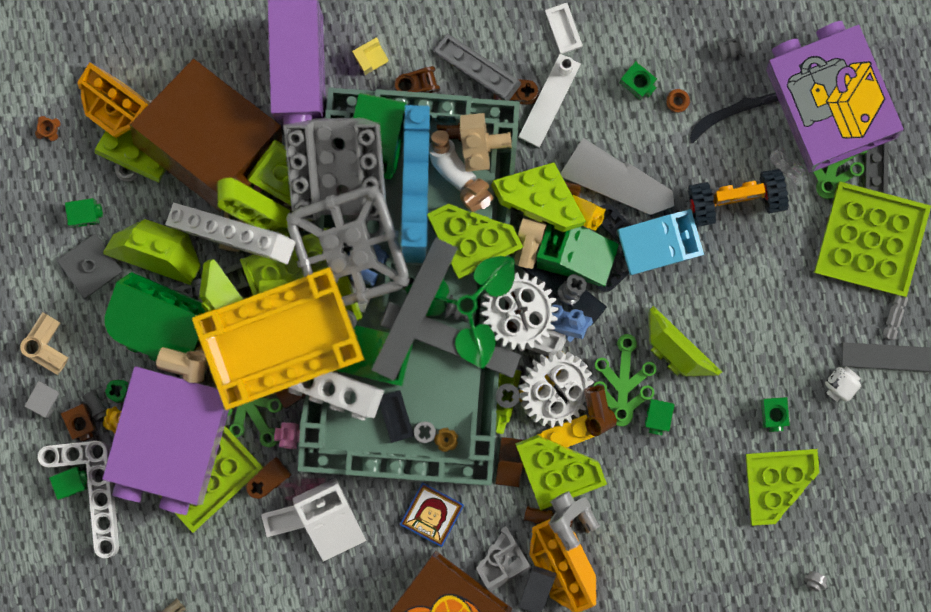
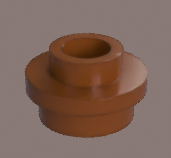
(678, 93)

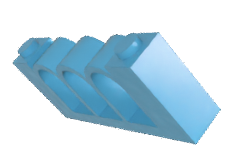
(415, 183)

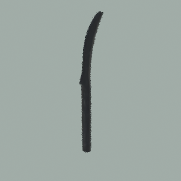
(717, 116)

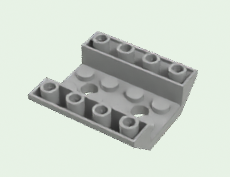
(320, 167)

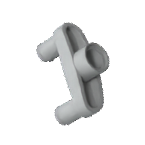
(566, 511)

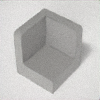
(42, 399)

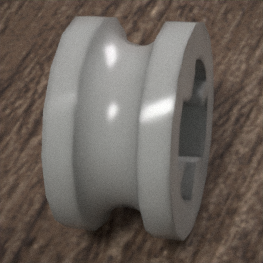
(432, 432)

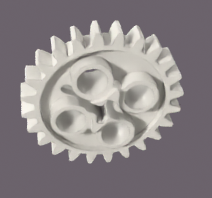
(539, 305)
(539, 403)

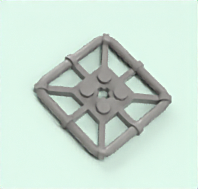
(357, 236)

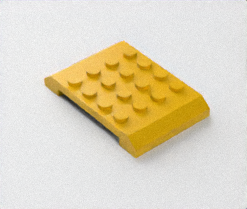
(278, 338)

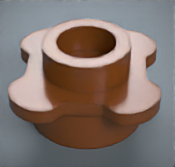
(44, 122)

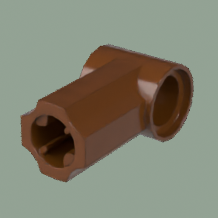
(600, 417)

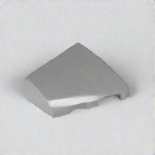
(495, 568)

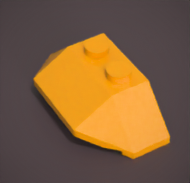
(109, 100)
(574, 579)

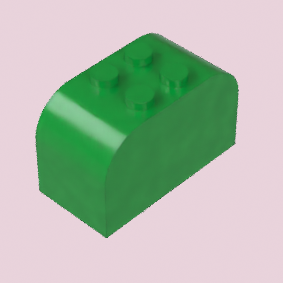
(151, 317)

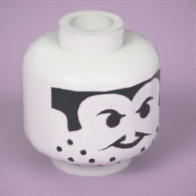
(843, 384)

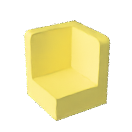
(370, 56)

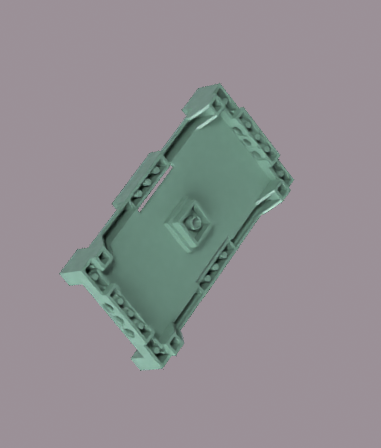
(436, 383)

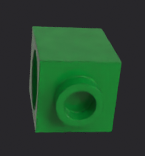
(636, 71)
(83, 212)
(780, 404)
(659, 416)
(69, 482)

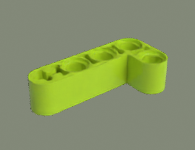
(252, 206)

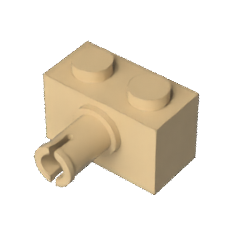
(478, 142)

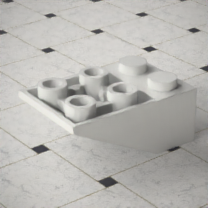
(328, 519)

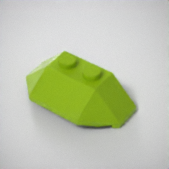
(156, 250)
(216, 288)
(677, 349)

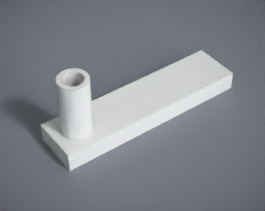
(549, 100)

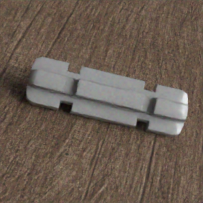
(895, 317)

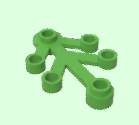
(830, 177)
(623, 383)
(257, 418)

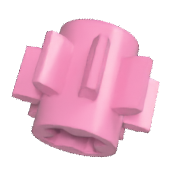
(288, 435)

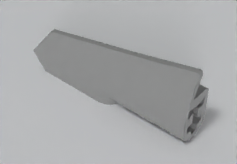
(617, 180)

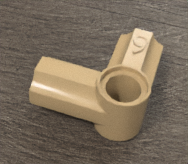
(530, 236)
(46, 355)
(189, 365)

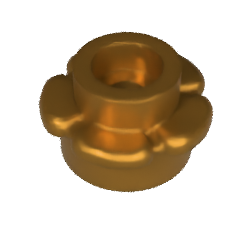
(445, 446)

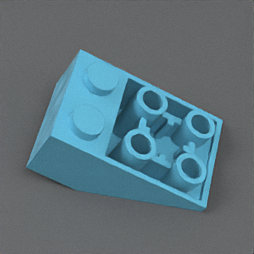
(660, 242)

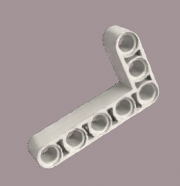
(95, 488)

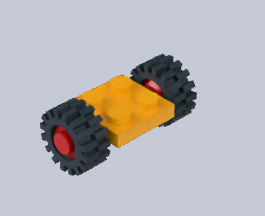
(771, 190)

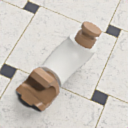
(449, 165)

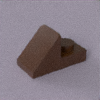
(509, 463)

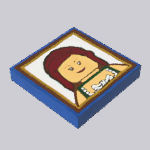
(432, 514)

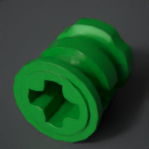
(110, 389)

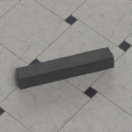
(587, 303)

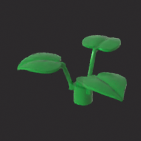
(478, 342)

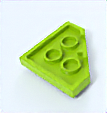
(541, 196)
(473, 235)
(557, 469)
(777, 482)

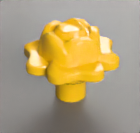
(112, 419)

